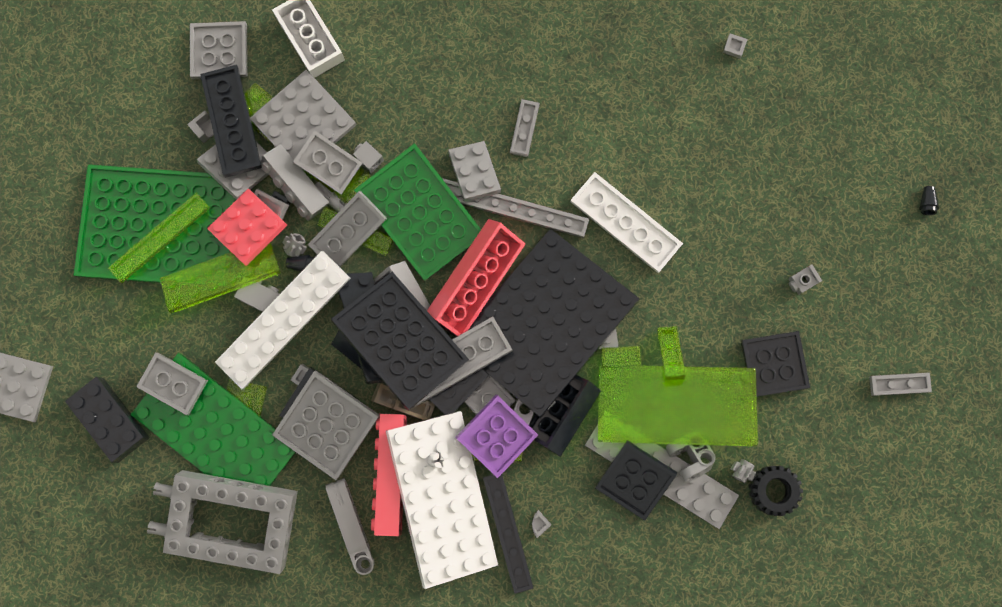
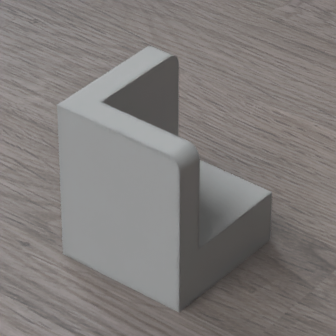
(202, 126)

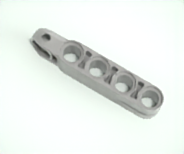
(349, 525)

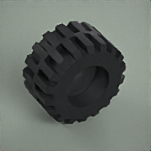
(791, 485)

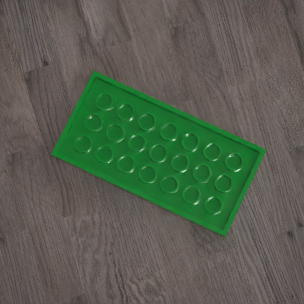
(218, 434)

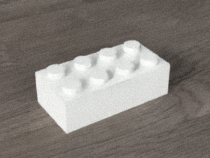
(308, 36)

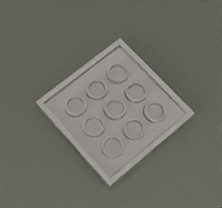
(298, 112)
(326, 425)

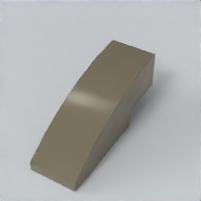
(383, 396)

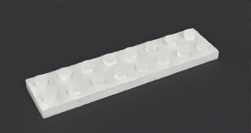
(282, 320)

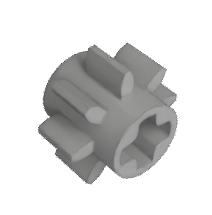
(294, 245)
(743, 470)

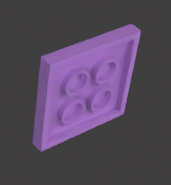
(496, 436)

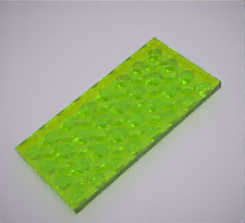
(702, 409)

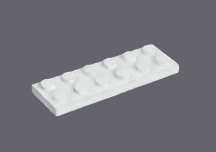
(626, 222)

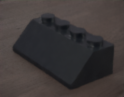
(563, 419)

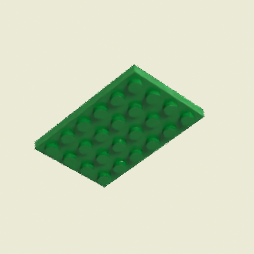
(420, 212)

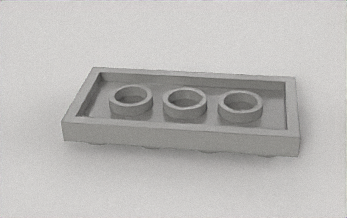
(348, 229)

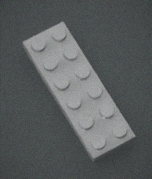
(482, 347)

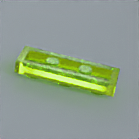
(671, 353)

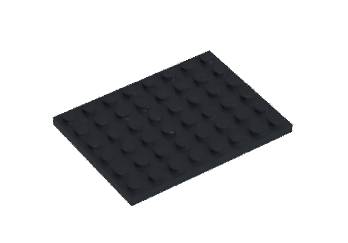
(555, 319)

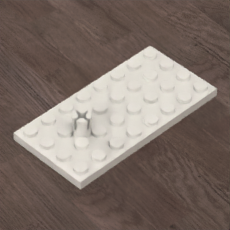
(441, 500)

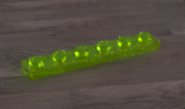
(159, 238)

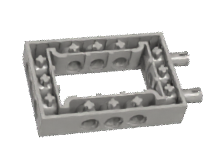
(193, 486)

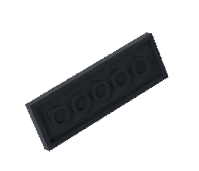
(231, 121)

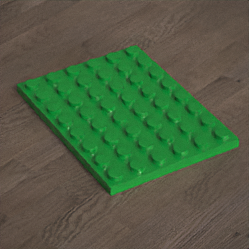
(129, 203)

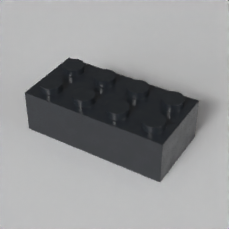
(107, 419)

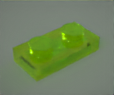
(620, 356)

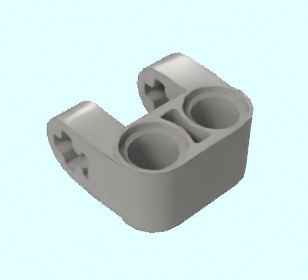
(698, 468)

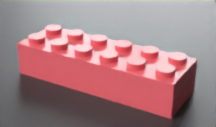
(475, 278)
(388, 500)

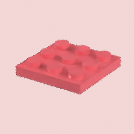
(247, 227)

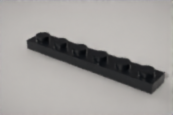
(508, 533)

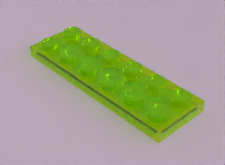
(216, 278)

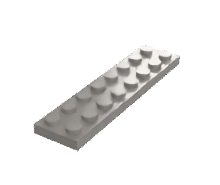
(700, 496)

